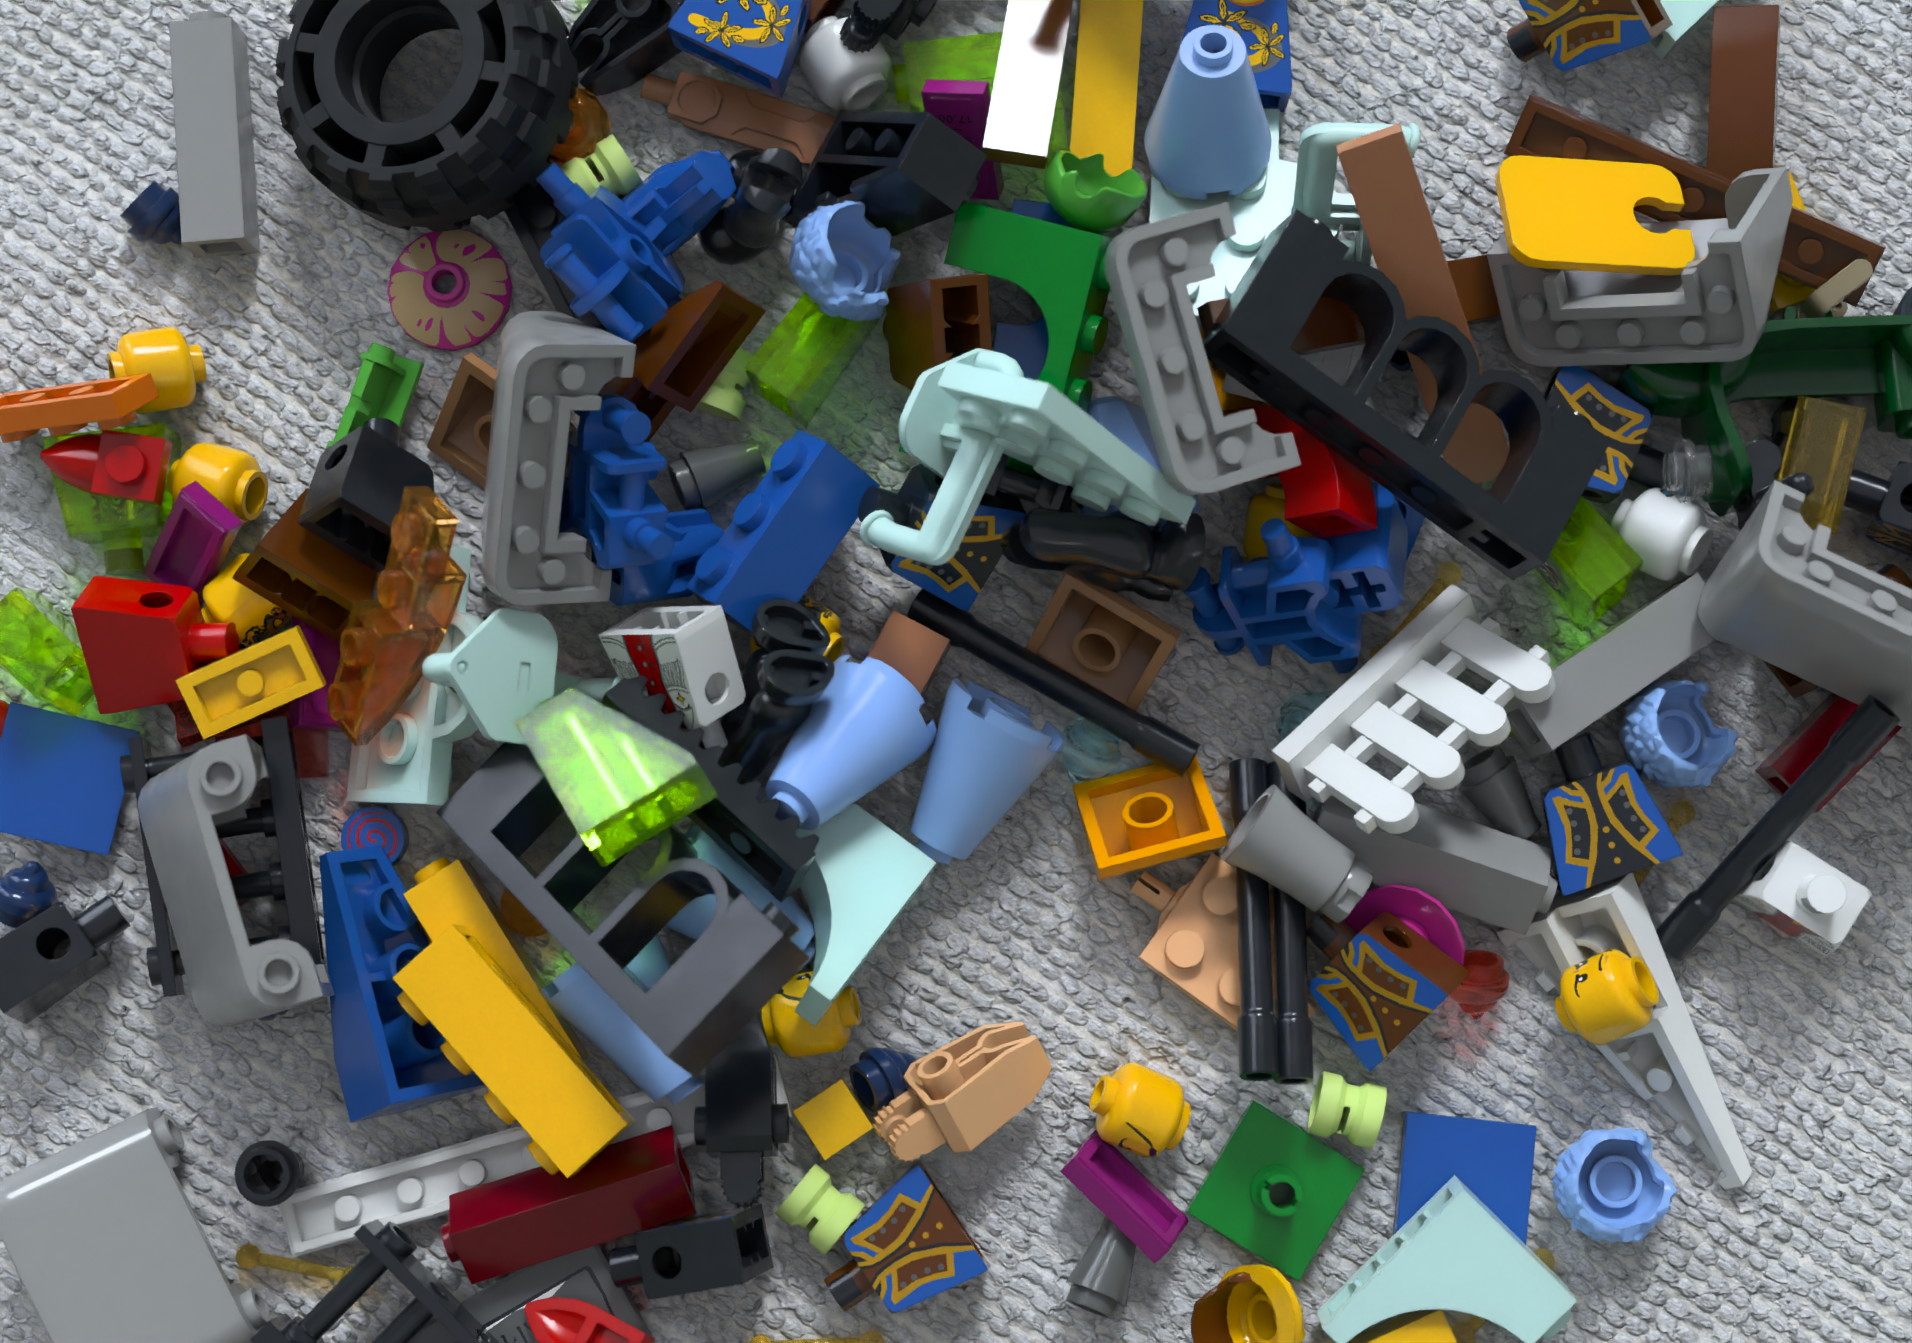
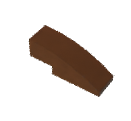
(1743, 89)
(686, 351)

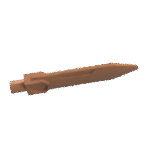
(740, 114)

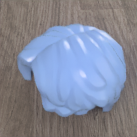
(843, 261)
(1673, 737)
(1612, 1185)

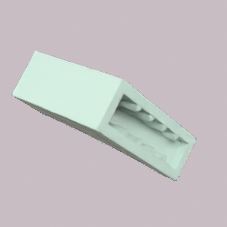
(855, 895)
(1456, 1260)

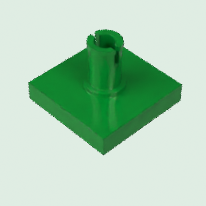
(1275, 1190)

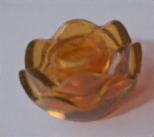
(590, 128)

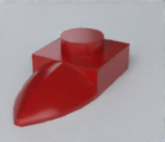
(112, 464)
(578, 1322)

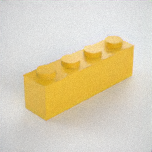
(512, 1050)

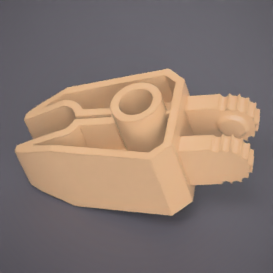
(964, 1091)

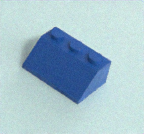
(782, 530)

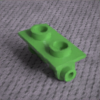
(380, 390)

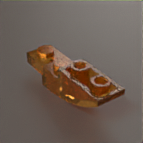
(404, 625)

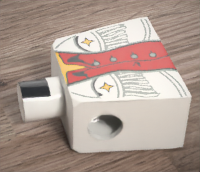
(686, 658)
(1805, 898)

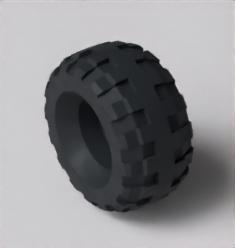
(463, 152)

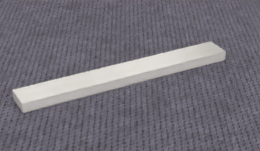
(421, 1184)

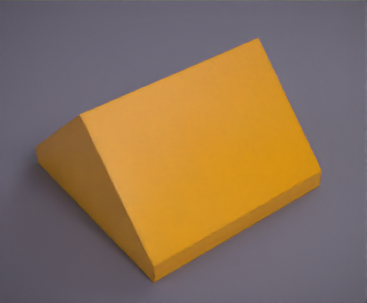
(1147, 818)

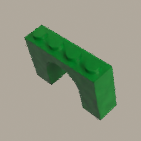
(1059, 270)

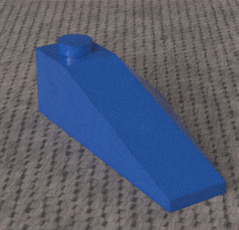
(370, 935)

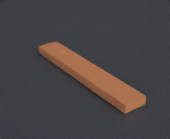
(1412, 257)

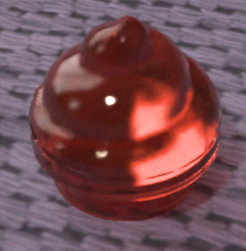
(1484, 984)

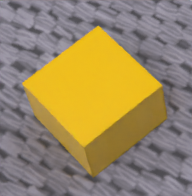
(833, 1118)

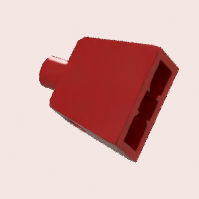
(144, 639)

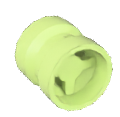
(607, 161)
(725, 395)
(1361, 1114)
(820, 1209)

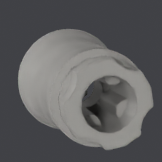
(1297, 856)

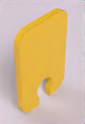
(1583, 216)

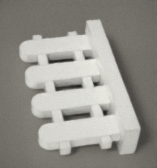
(1381, 699)

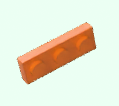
(73, 406)

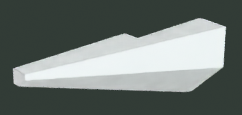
(1666, 1054)

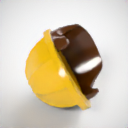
(1249, 1307)

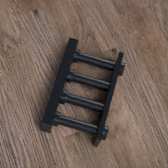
(276, 817)
(388, 1250)

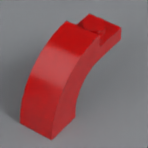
(1326, 490)

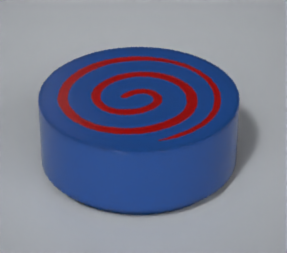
(376, 827)

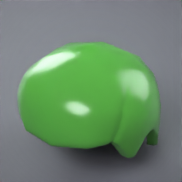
(1089, 195)

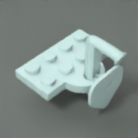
(1274, 197)
(984, 407)
(476, 680)

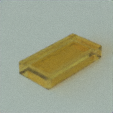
(1824, 446)

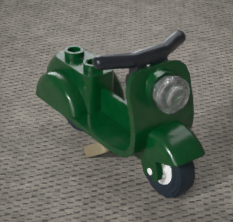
(1799, 354)

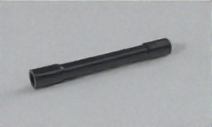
(1141, 732)
(1845, 750)
(1291, 974)
(1257, 1019)

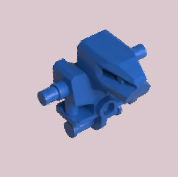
(621, 249)
(619, 512)
(1306, 590)

